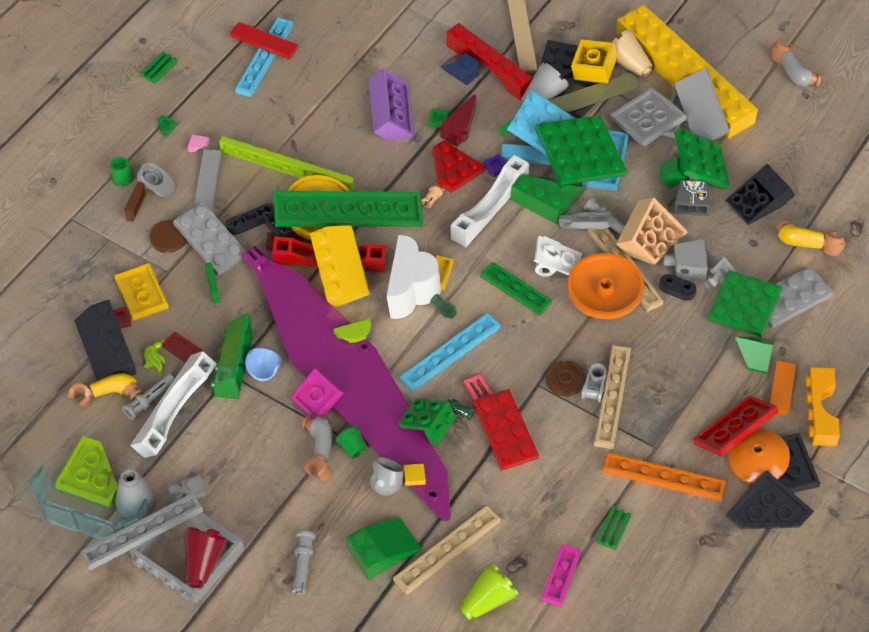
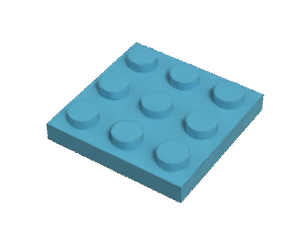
(534, 111)

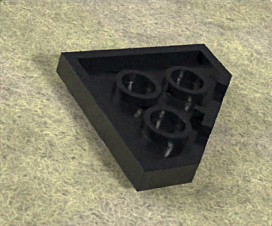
(560, 57)
(769, 506)

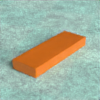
(783, 386)

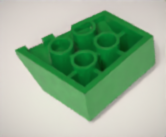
(545, 195)

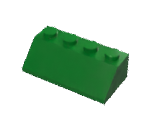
(232, 355)

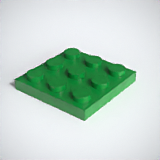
(701, 158)
(745, 303)

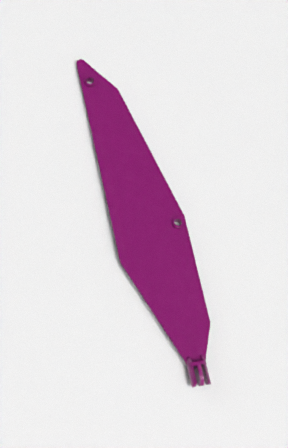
(370, 392)

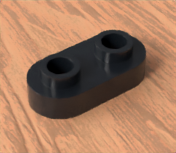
(677, 287)

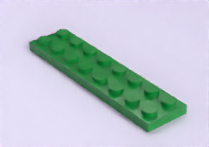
(347, 209)

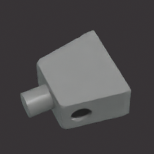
(688, 260)

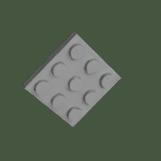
(648, 117)

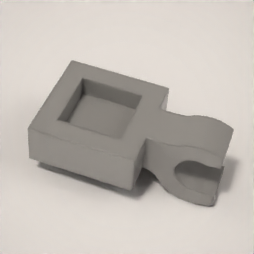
(719, 272)
(188, 486)

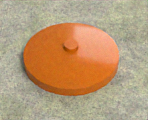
(605, 286)

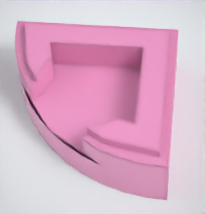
(197, 142)

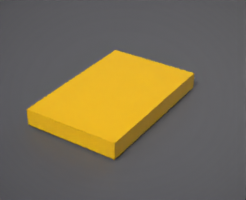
(141, 291)

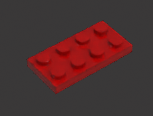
(735, 425)
(505, 429)

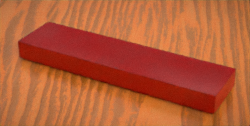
(264, 40)

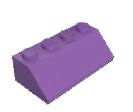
(390, 106)

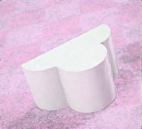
(412, 278)

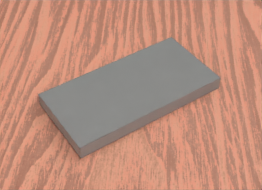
(702, 105)

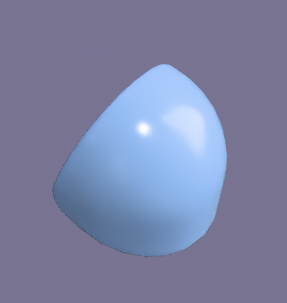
(262, 363)

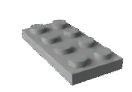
(210, 238)
(798, 295)

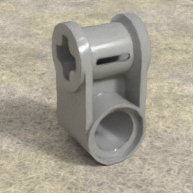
(594, 386)

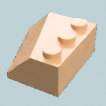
(650, 232)

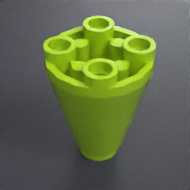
(487, 593)

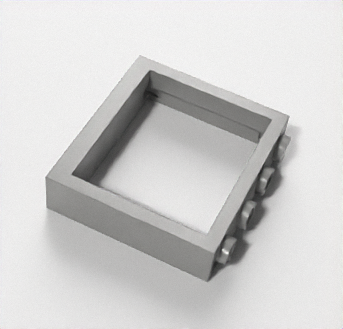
(203, 522)

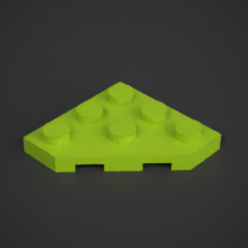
(89, 474)

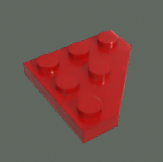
(454, 166)

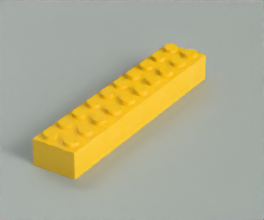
(677, 60)

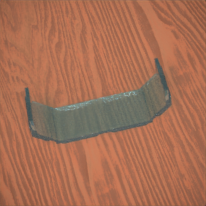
(78, 520)

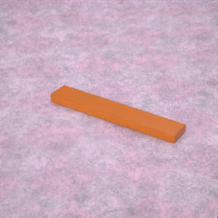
(664, 476)

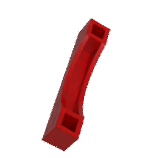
(511, 76)
(294, 252)

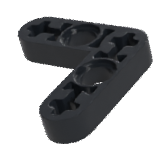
(264, 215)

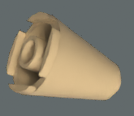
(631, 55)

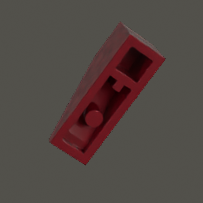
(458, 125)

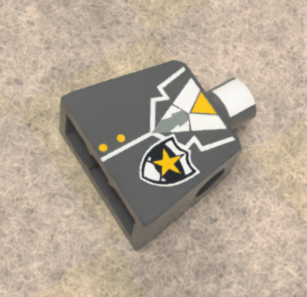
(692, 198)

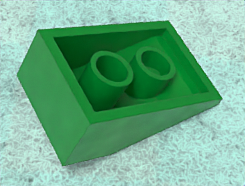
(381, 546)

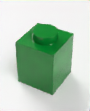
(671, 172)

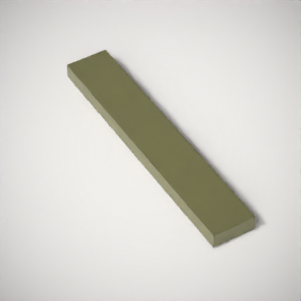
(596, 93)

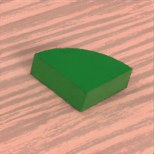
(166, 125)

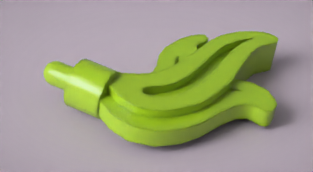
(153, 358)

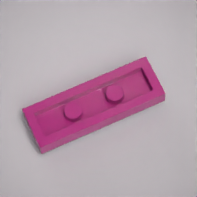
(561, 575)

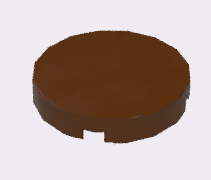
(166, 237)
(565, 378)

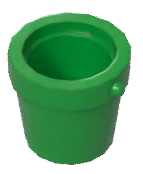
(121, 172)
(352, 442)

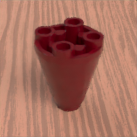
(201, 555)

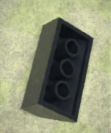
(104, 341)

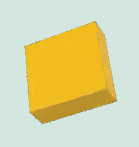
(414, 474)

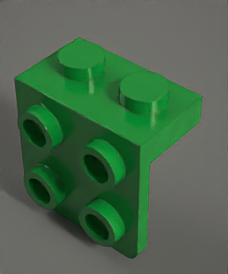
(431, 416)

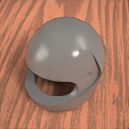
(385, 481)

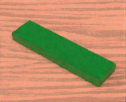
(516, 288)

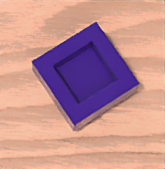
(494, 165)

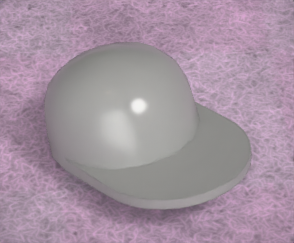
(156, 179)

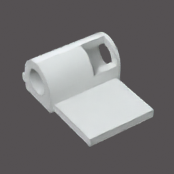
(554, 257)

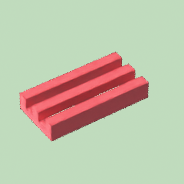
(472, 380)

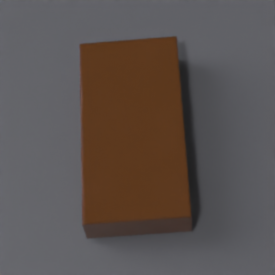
(135, 201)

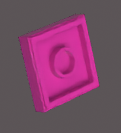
(316, 394)

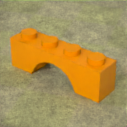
(823, 427)

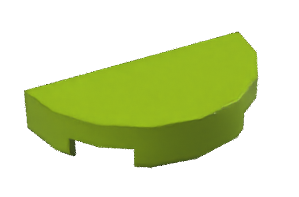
(354, 332)

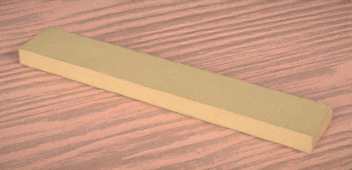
(522, 36)
(607, 244)
(612, 397)
(446, 549)

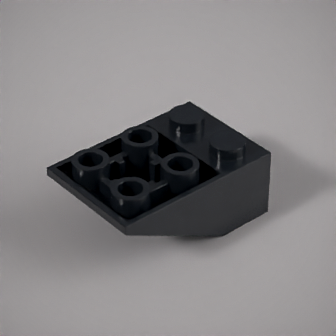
(760, 195)

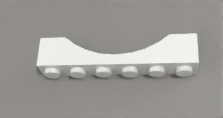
(470, 223)
(156, 428)

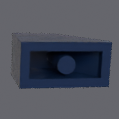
(462, 68)

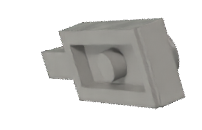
(586, 220)

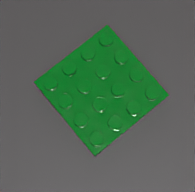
(580, 150)

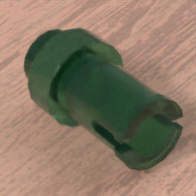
(447, 308)
(460, 409)

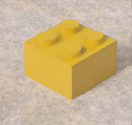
(594, 61)

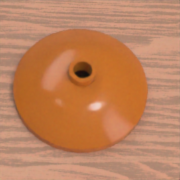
(751, 465)

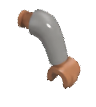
(797, 73)
(322, 432)

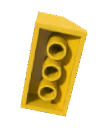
(339, 264)

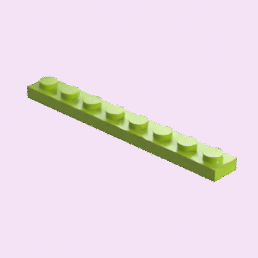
(278, 161)

